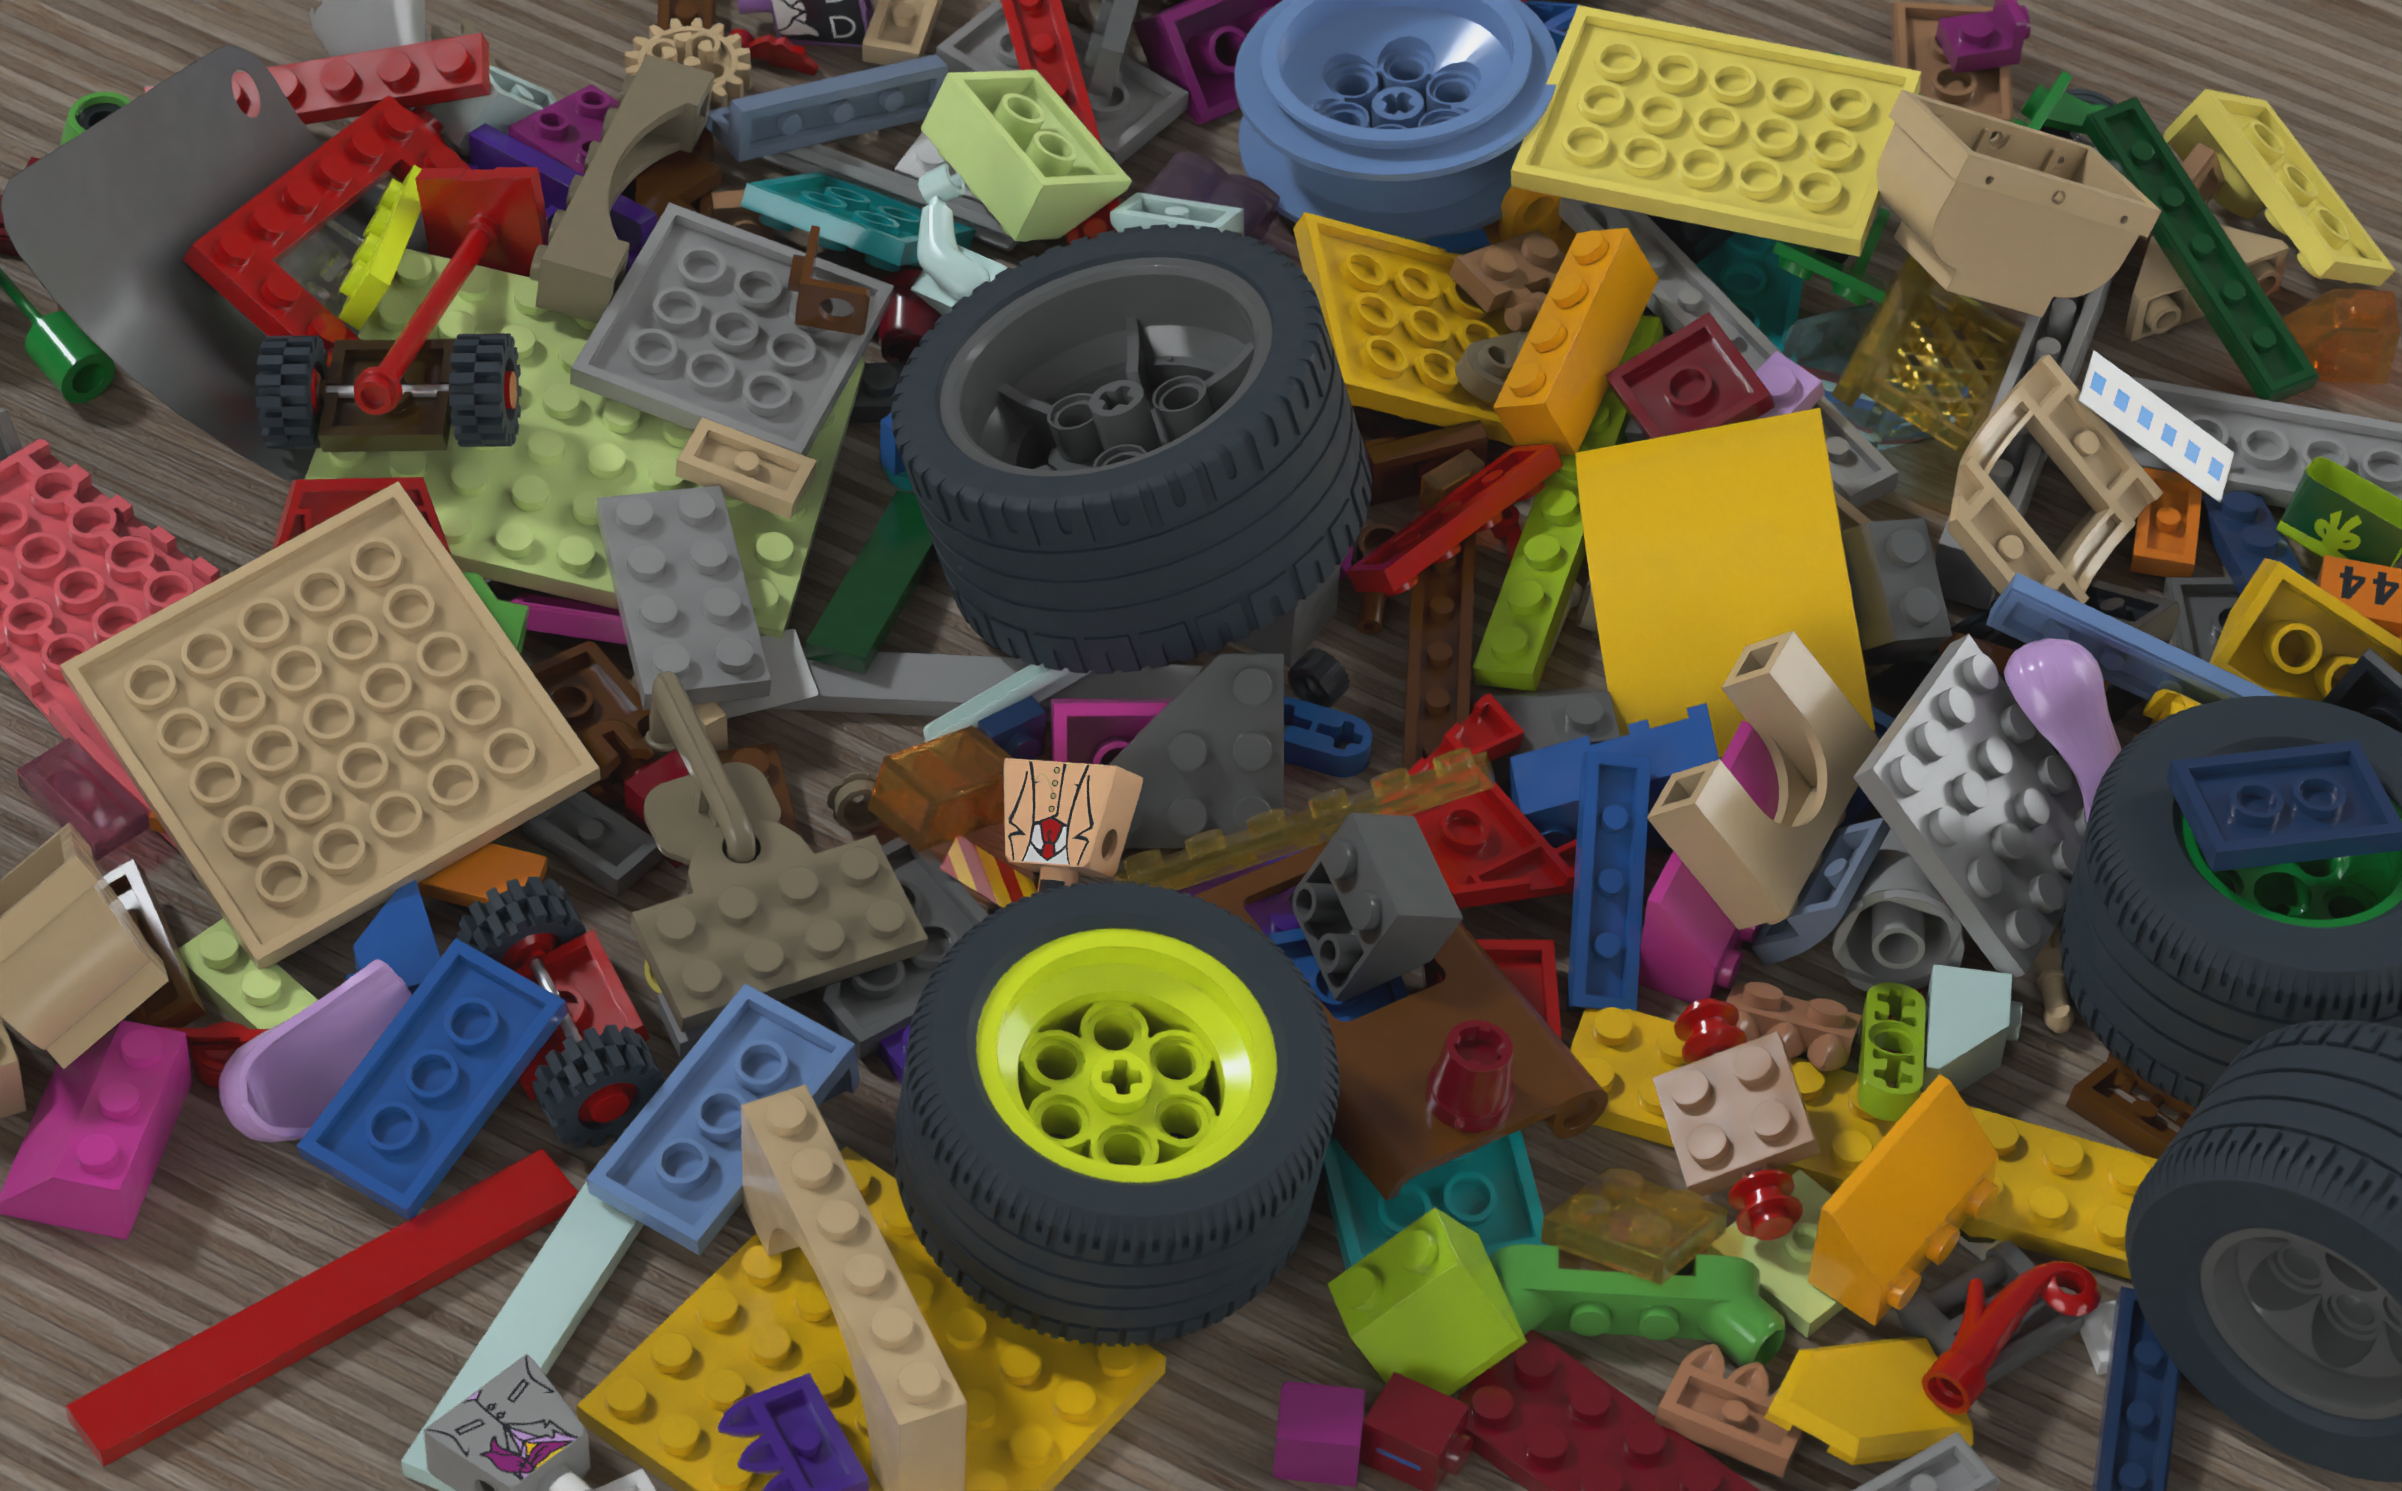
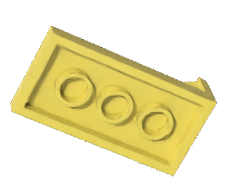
(2272, 170)

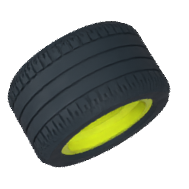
(1113, 1026)

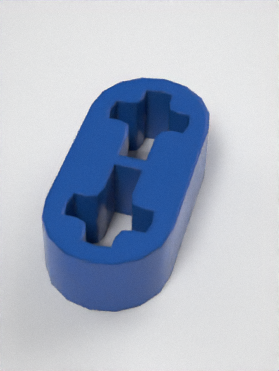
(1318, 732)

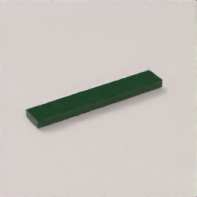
(2203, 254)

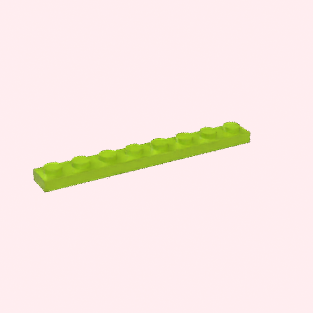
(1549, 554)

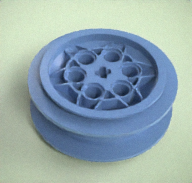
(1392, 109)

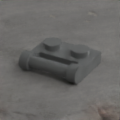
(2035, 1334)

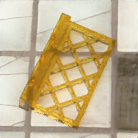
(1897, 331)

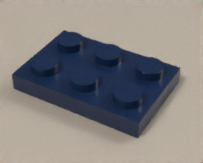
(2285, 805)

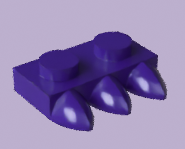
(794, 1439)

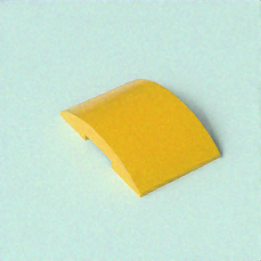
(1713, 549)

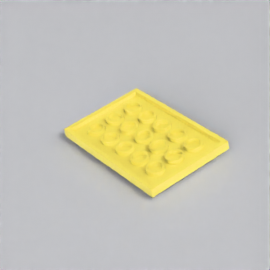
(1714, 130)

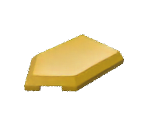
(1866, 1400)

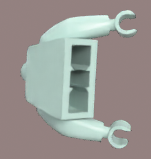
(947, 268)

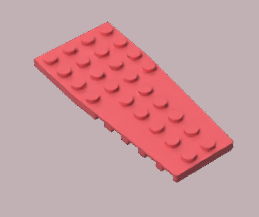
(73, 578)

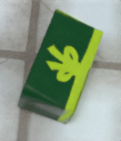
(2344, 516)

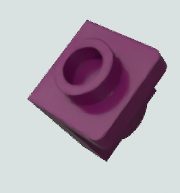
(1985, 38)

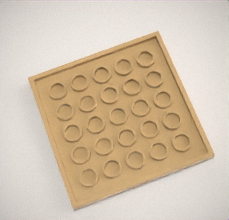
(329, 725)

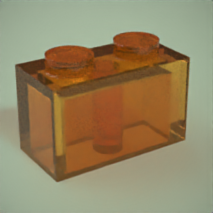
(941, 788)

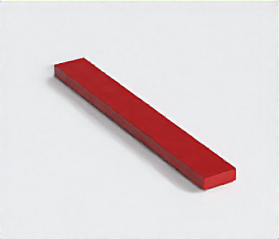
(320, 1308)

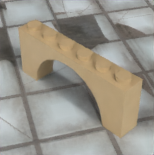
(807, 1198)

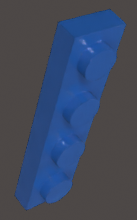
(1608, 881)

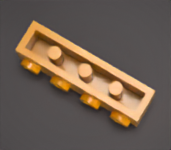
(1576, 341)

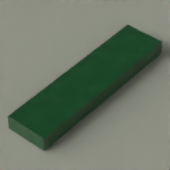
(874, 589)

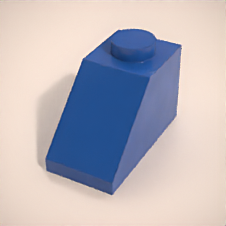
(400, 938)

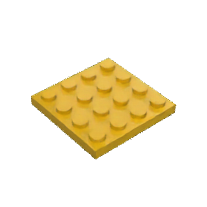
(1398, 322)

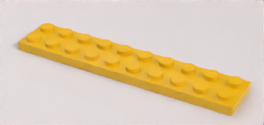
(2054, 1187)

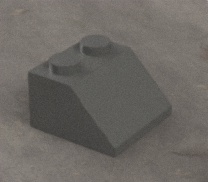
(1895, 591)

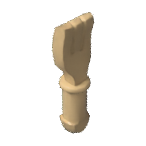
(2051, 982)

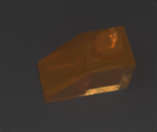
(2348, 334)

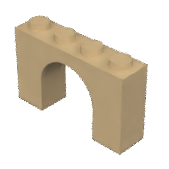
(1817, 746)

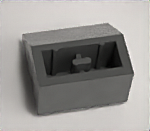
(1374, 904)

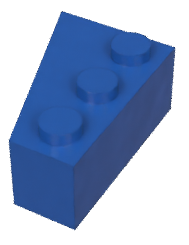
(1548, 779)

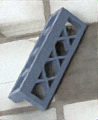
(828, 108)

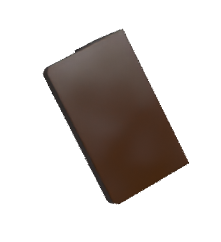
(1403, 458)

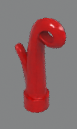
(1961, 1372)

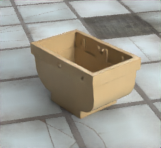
(2006, 213)
(69, 950)

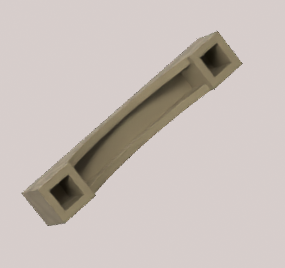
(656, 116)

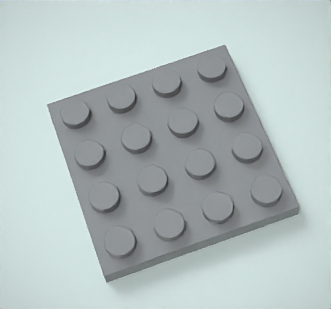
(715, 334)
(1981, 805)

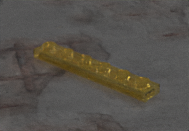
(1277, 835)

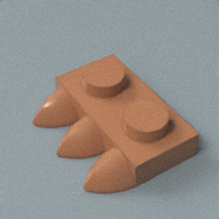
(1812, 1026)
(1728, 1411)

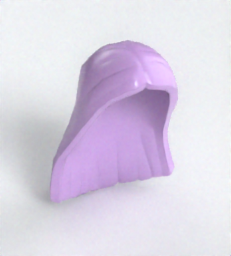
(2067, 703)
(294, 1070)

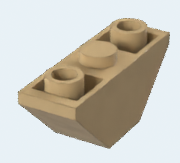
(2164, 301)

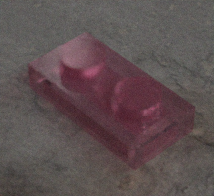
(85, 795)

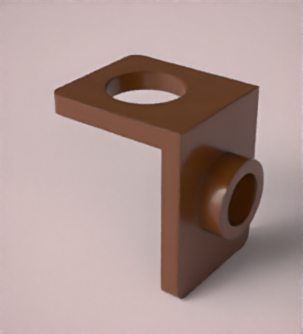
(815, 291)

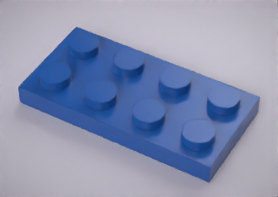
(432, 1079)

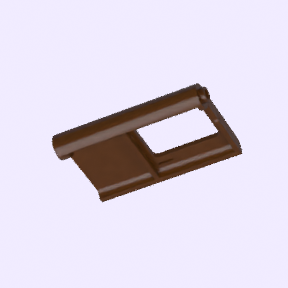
(1392, 1050)

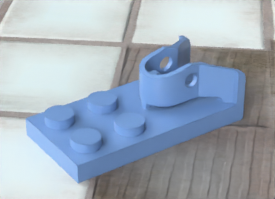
(684, 1149)

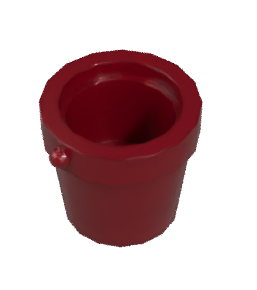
(905, 319)
(1473, 1077)

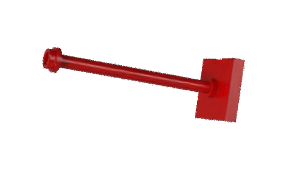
(472, 220)

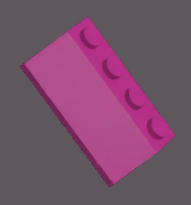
(1686, 936)

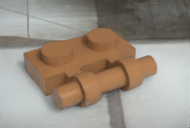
(1511, 276)

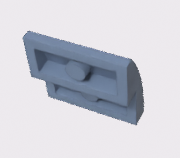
(1824, 893)

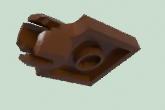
(602, 713)

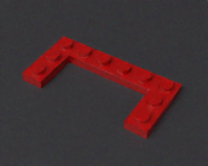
(244, 249)

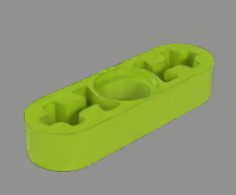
(1904, 1036)

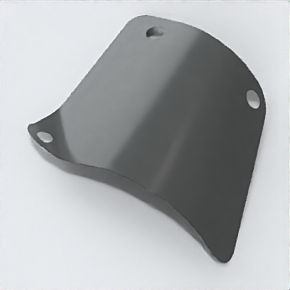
(123, 206)

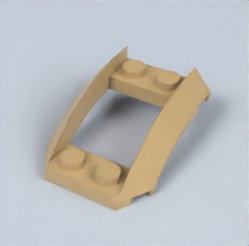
(2086, 454)

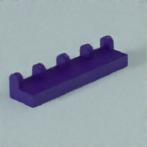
(496, 149)

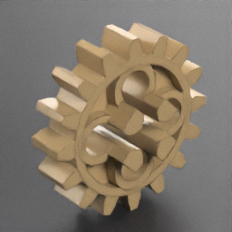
(714, 53)

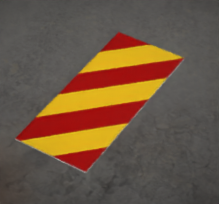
(986, 873)

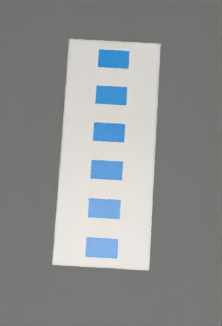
(2156, 426)

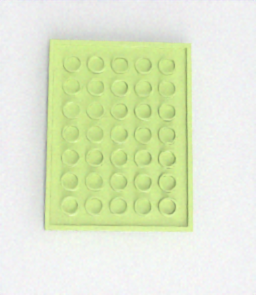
(531, 506)

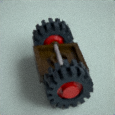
(448, 382)

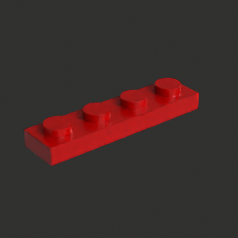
(1465, 511)

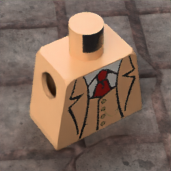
(1067, 818)

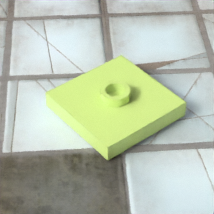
(1787, 1262)

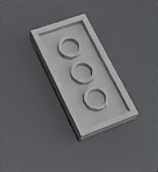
(1140, 98)
(683, 593)

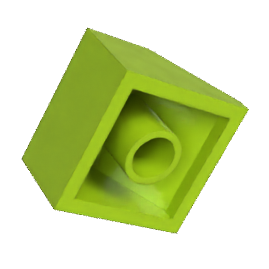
(1428, 1305)

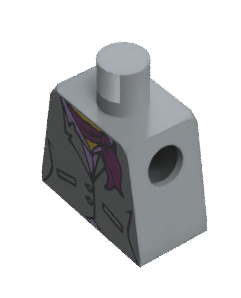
(510, 1437)

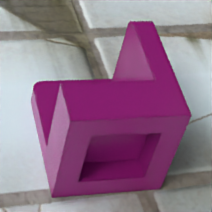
(1318, 1433)

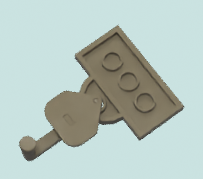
(757, 893)

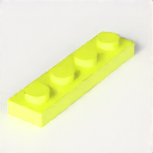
(381, 249)

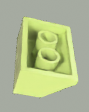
(1022, 152)

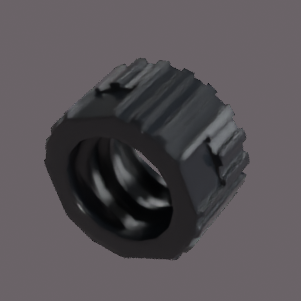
(1318, 678)

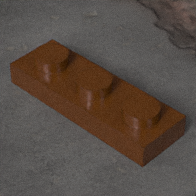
(177, 1000)

